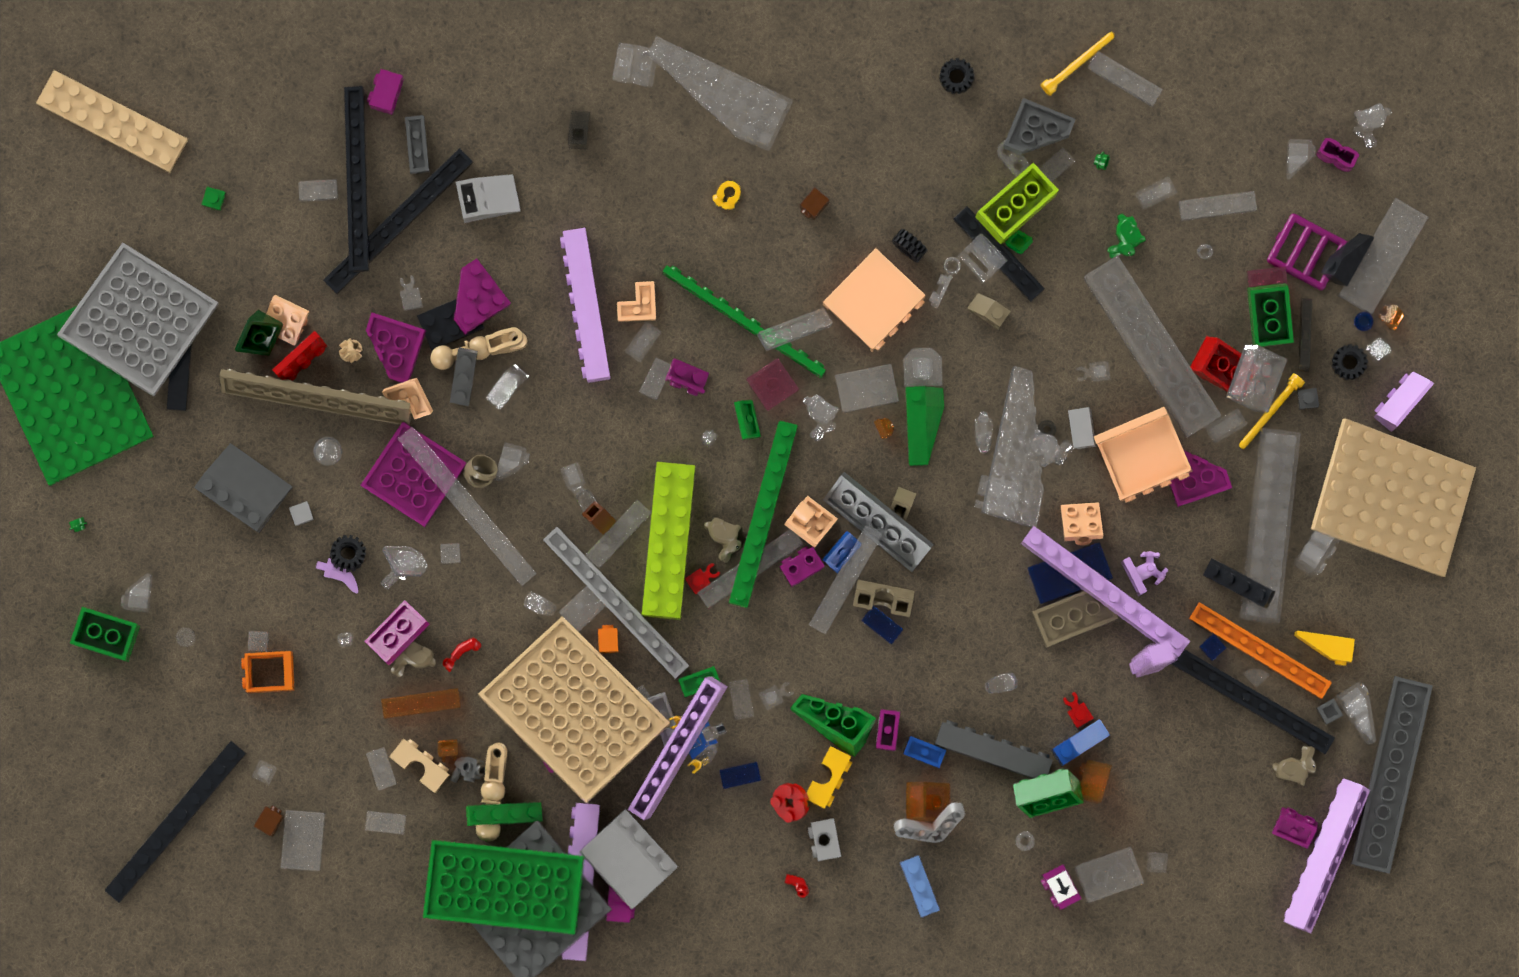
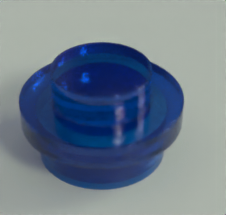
(1363, 321)

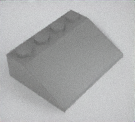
(628, 859)

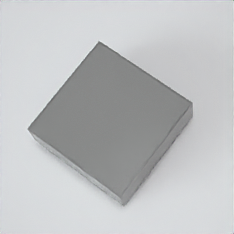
(301, 513)

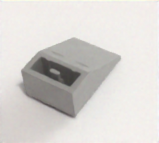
(487, 197)

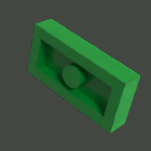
(747, 419)
(691, 683)

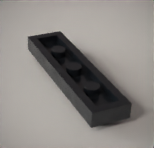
(1239, 583)

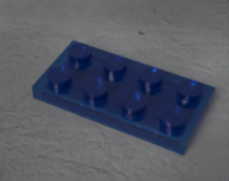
(1051, 584)

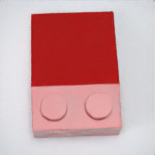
(1216, 362)

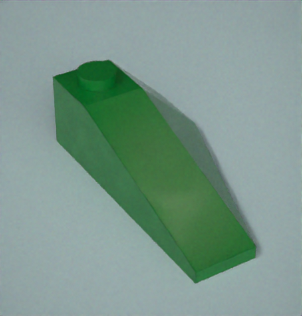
(923, 417)
(841, 725)

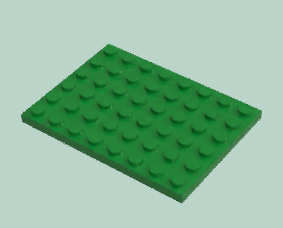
(68, 401)

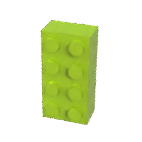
(1017, 203)

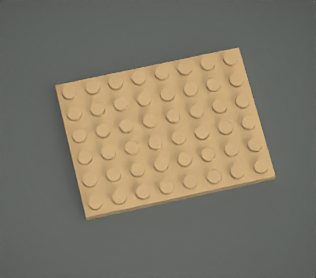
(1393, 498)
(574, 709)

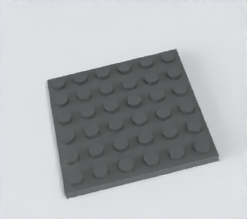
(532, 951)

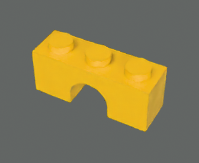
(837, 763)

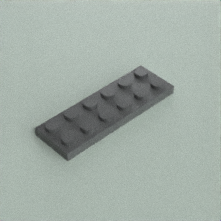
(865, 509)

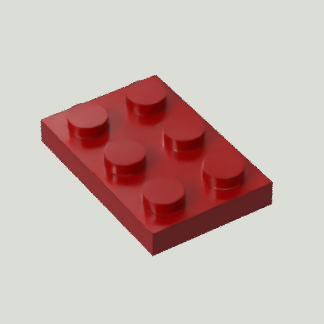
(300, 357)

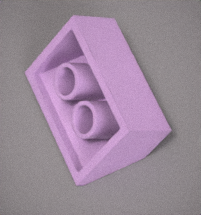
(1402, 400)

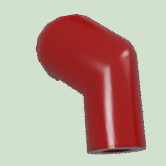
(799, 884)

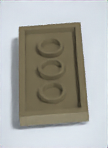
(1071, 617)

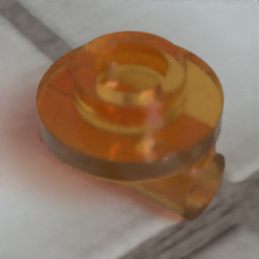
(884, 427)

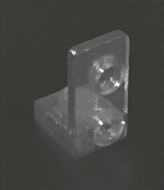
(507, 386)

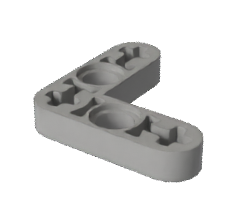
(934, 831)

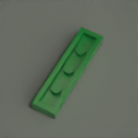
(504, 814)

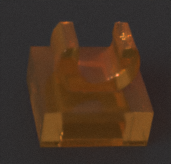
(1392, 317)
(448, 748)

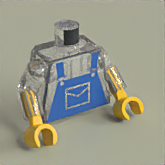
(706, 744)

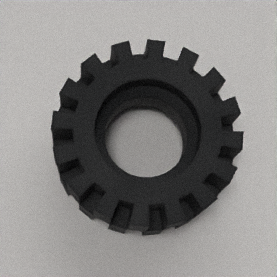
(959, 65)
(909, 245)
(1349, 373)
(356, 546)

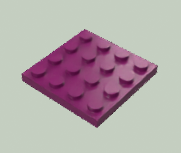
(403, 482)

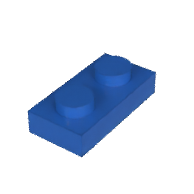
(838, 554)
(924, 752)

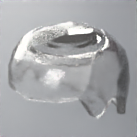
(327, 450)

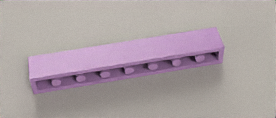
(586, 305)
(1152, 659)
(677, 748)
(582, 832)
(1327, 855)

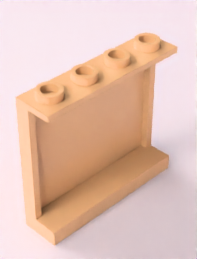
(875, 300)
(1143, 454)

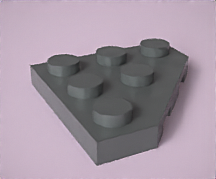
(1036, 127)

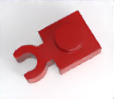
(699, 579)
(1079, 712)

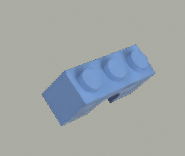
(919, 886)

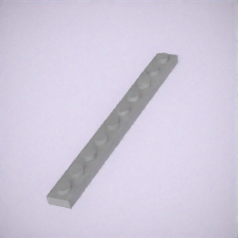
(616, 602)

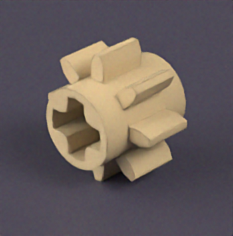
(350, 350)

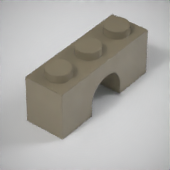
(895, 598)

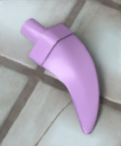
(332, 572)

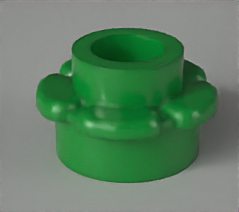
(1101, 161)
(78, 524)

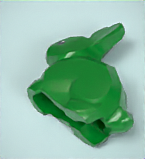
(1128, 235)

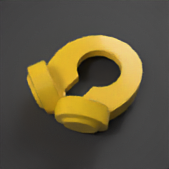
(718, 198)

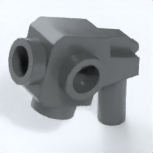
(469, 768)

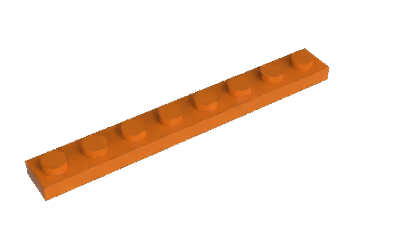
(1260, 650)

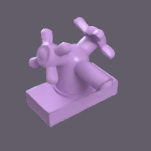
(1143, 571)

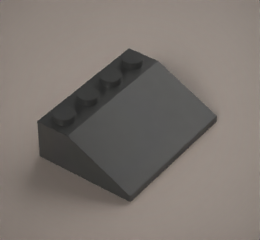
(243, 487)

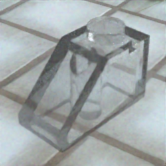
(1298, 156)
(511, 460)
(138, 595)

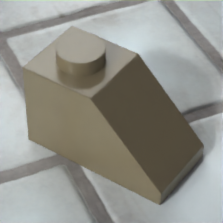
(989, 310)
(903, 502)

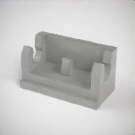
(1082, 428)

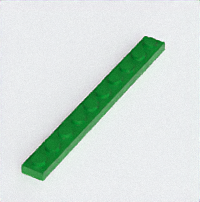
(738, 316)
(763, 514)

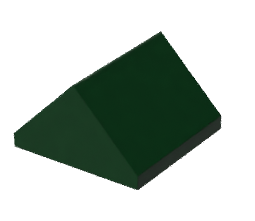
(259, 334)

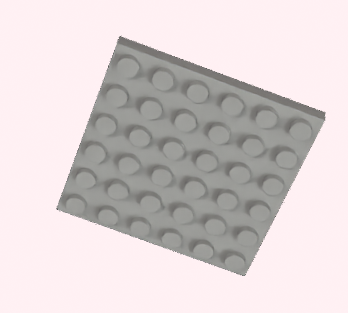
(138, 319)

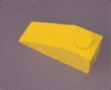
(1332, 647)

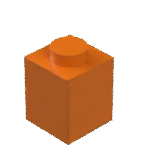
(608, 639)

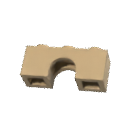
(434, 775)

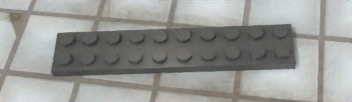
(1391, 774)

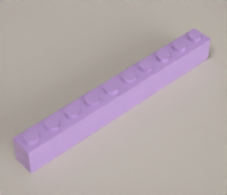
(1103, 590)

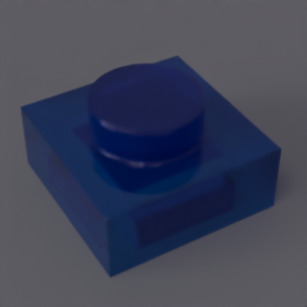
(1212, 647)

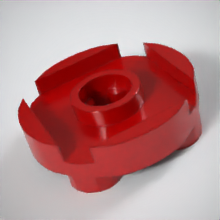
(783, 808)

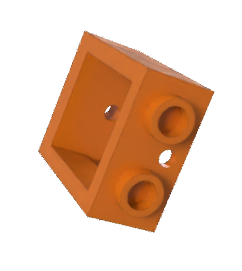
(247, 681)

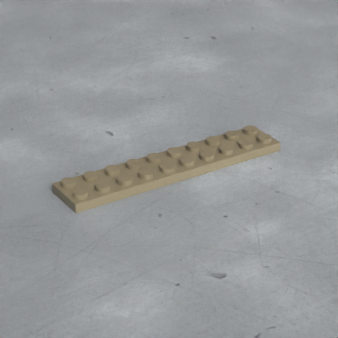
(315, 397)

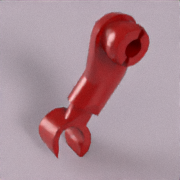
(461, 648)

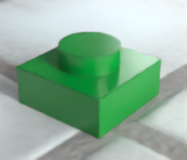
(213, 198)
(1019, 242)

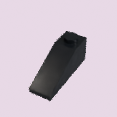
(1345, 261)

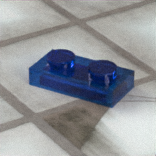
(882, 625)
(740, 775)

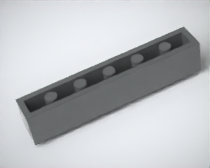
(991, 751)

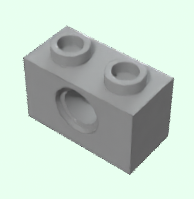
(828, 828)

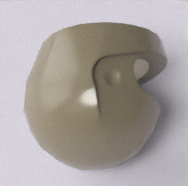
(480, 471)

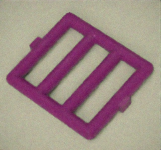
(1309, 227)

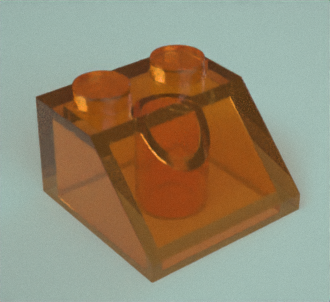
(1094, 780)
(926, 800)

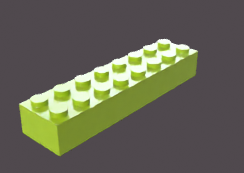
(668, 540)

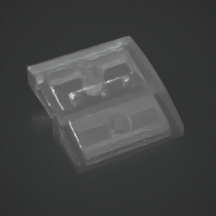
(634, 65)

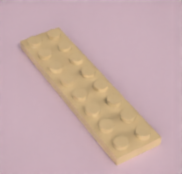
(112, 121)

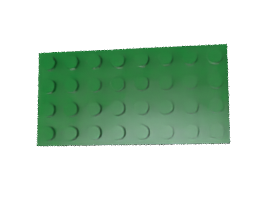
(503, 887)

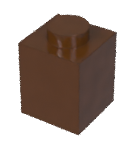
(813, 204)
(598, 517)
(269, 820)

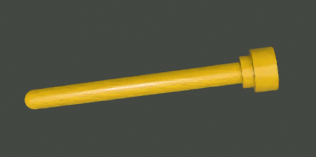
(1050, 85)
(1294, 383)

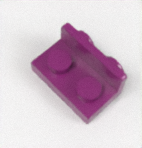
(687, 376)
(1295, 827)

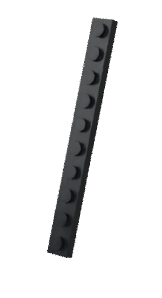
(356, 179)
(403, 216)
(1253, 701)
(175, 821)

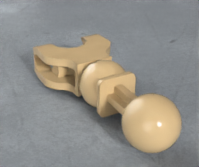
(496, 343)
(493, 788)

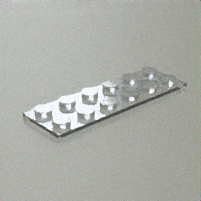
(1384, 256)

